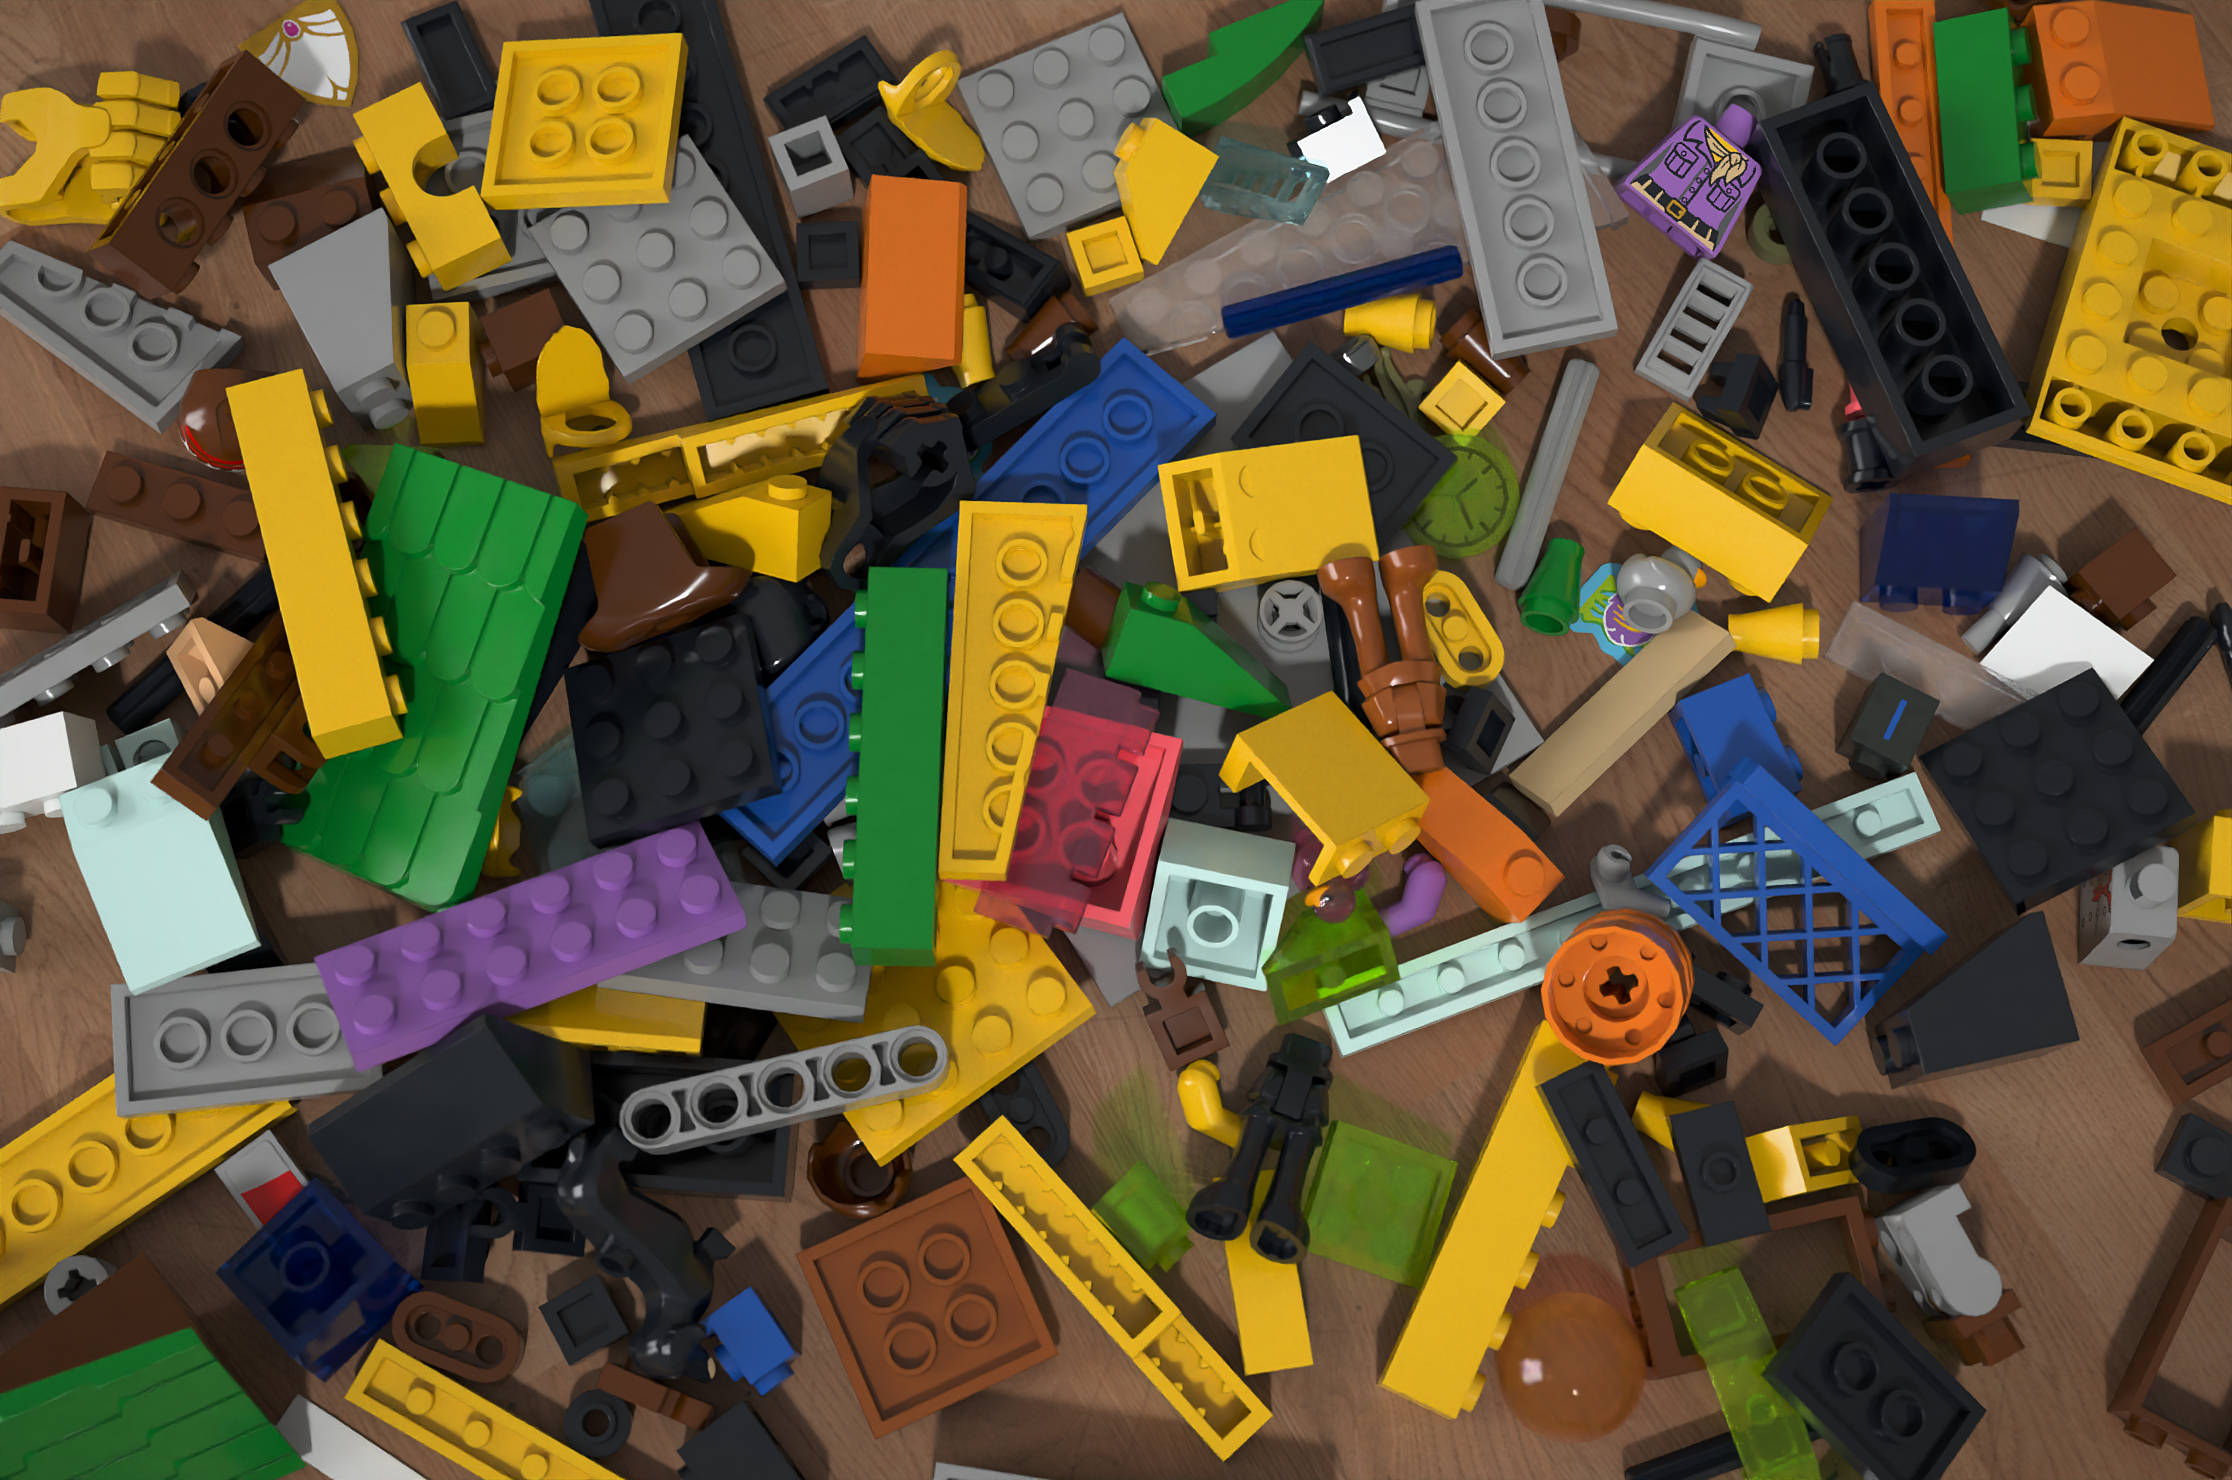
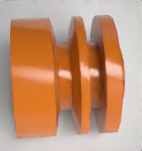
(1604, 1019)

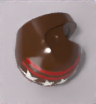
(207, 420)

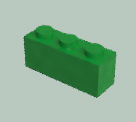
(1985, 111)

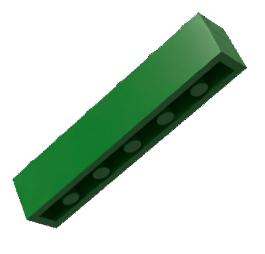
(899, 767)

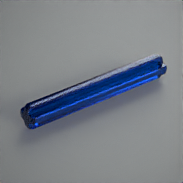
(1341, 291)

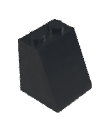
(1981, 1013)

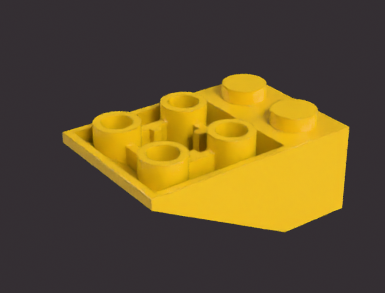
(1267, 513)

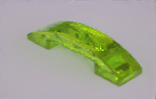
(1736, 1350)

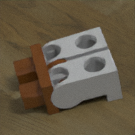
(1948, 1276)

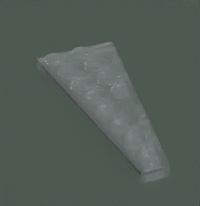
(1361, 219)

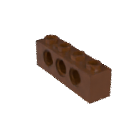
(132, 239)

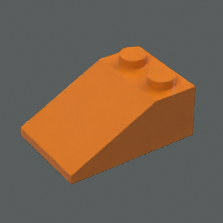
(2114, 62)

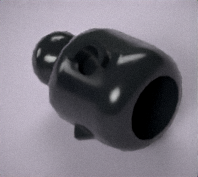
(784, 620)

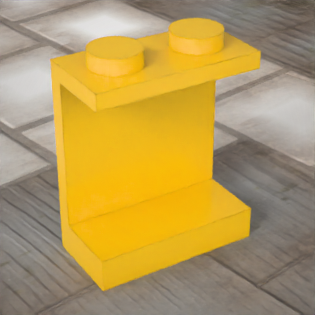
(1333, 780)

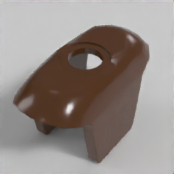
(650, 578)

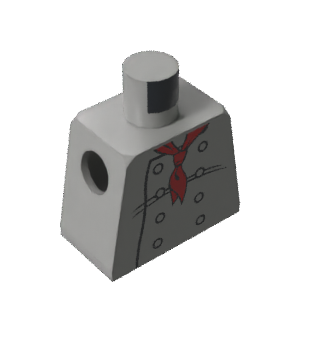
(2130, 903)

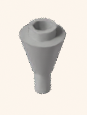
(2020, 590)

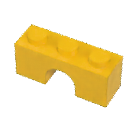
(408, 146)

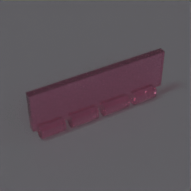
(1068, 783)

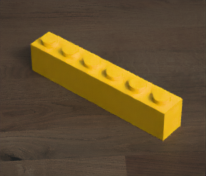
(315, 564)
(1486, 1243)

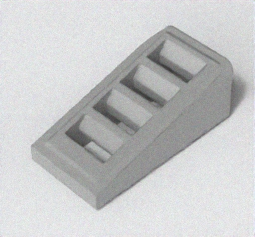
(1713, 283)

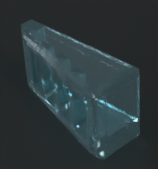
(1239, 157)

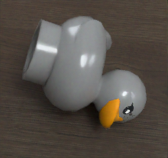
(1659, 588)

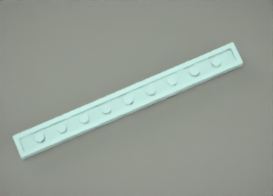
(1518, 953)

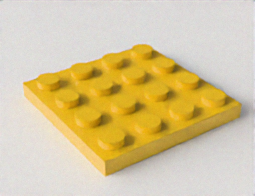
(990, 998)

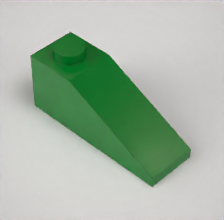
(1177, 649)

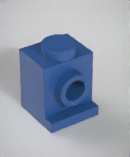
(752, 1342)

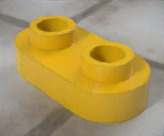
(1461, 631)

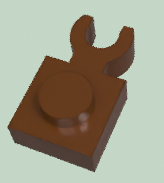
(1182, 1017)
(648, 1392)

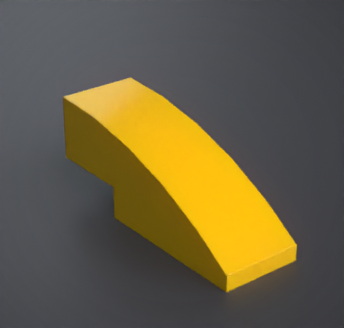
(1266, 1302)

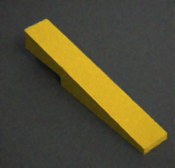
(715, 453)
(1113, 1288)

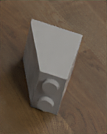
(352, 309)

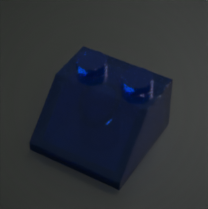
(1936, 552)
(318, 1280)

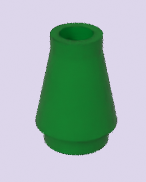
(1553, 593)

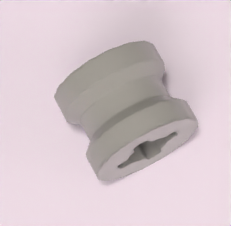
(1297, 605)
(66, 1276)

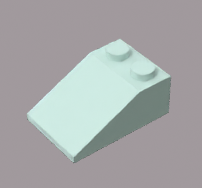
(158, 877)

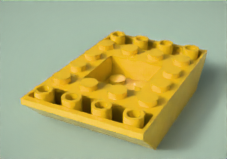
(2142, 261)

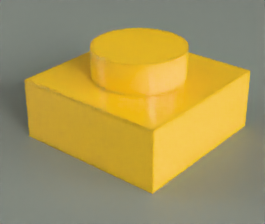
(2065, 173)
(1104, 256)
(1462, 401)

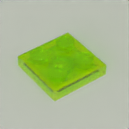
(1377, 1204)

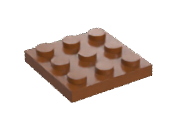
(926, 1305)

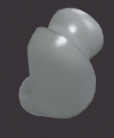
(1616, 885)

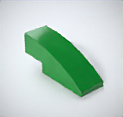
(1239, 65)

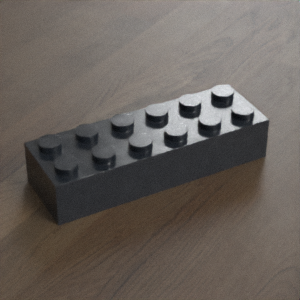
(1886, 281)

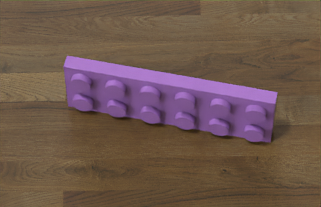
(529, 943)

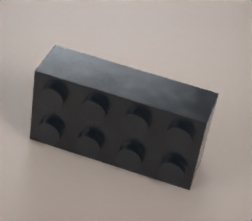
(737, 1168)

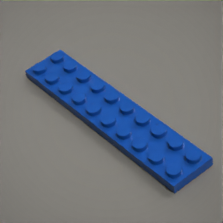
(1086, 451)

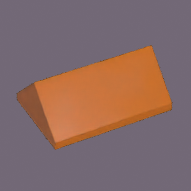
(911, 277)

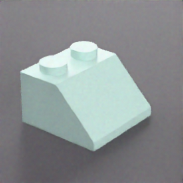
(1217, 902)

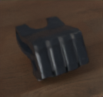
(929, 481)

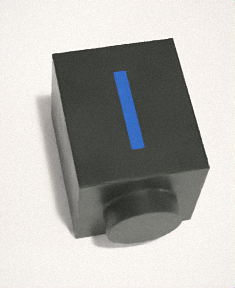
(1887, 728)

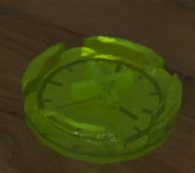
(1471, 504)

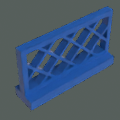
(1834, 861)

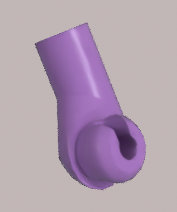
(1420, 896)

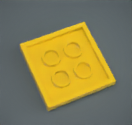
(585, 122)

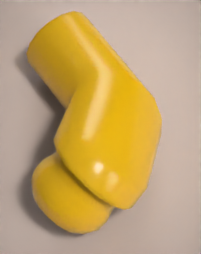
(1203, 1104)

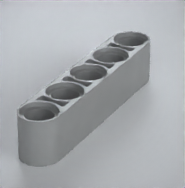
(753, 1084)

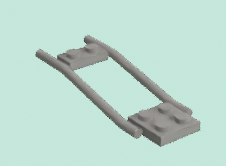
(1717, 73)

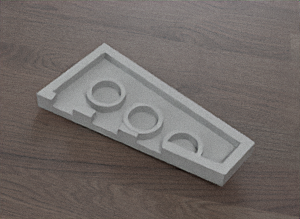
(109, 334)

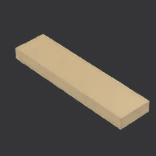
(1621, 712)

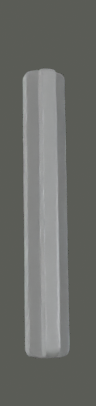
(1547, 475)

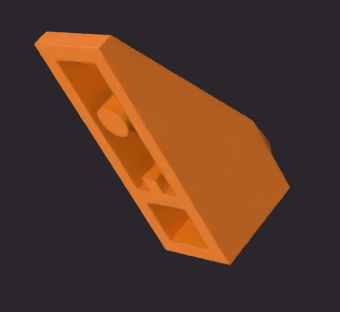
(1483, 849)

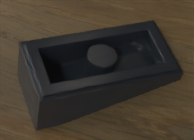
(1010, 270)

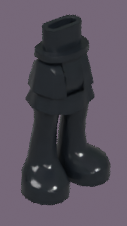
(1287, 1115)

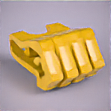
(84, 151)

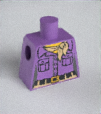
(1695, 181)

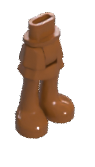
(1404, 695)

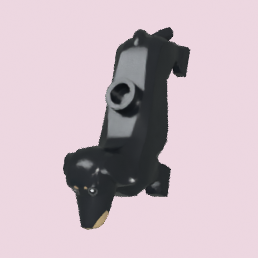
(648, 1246)

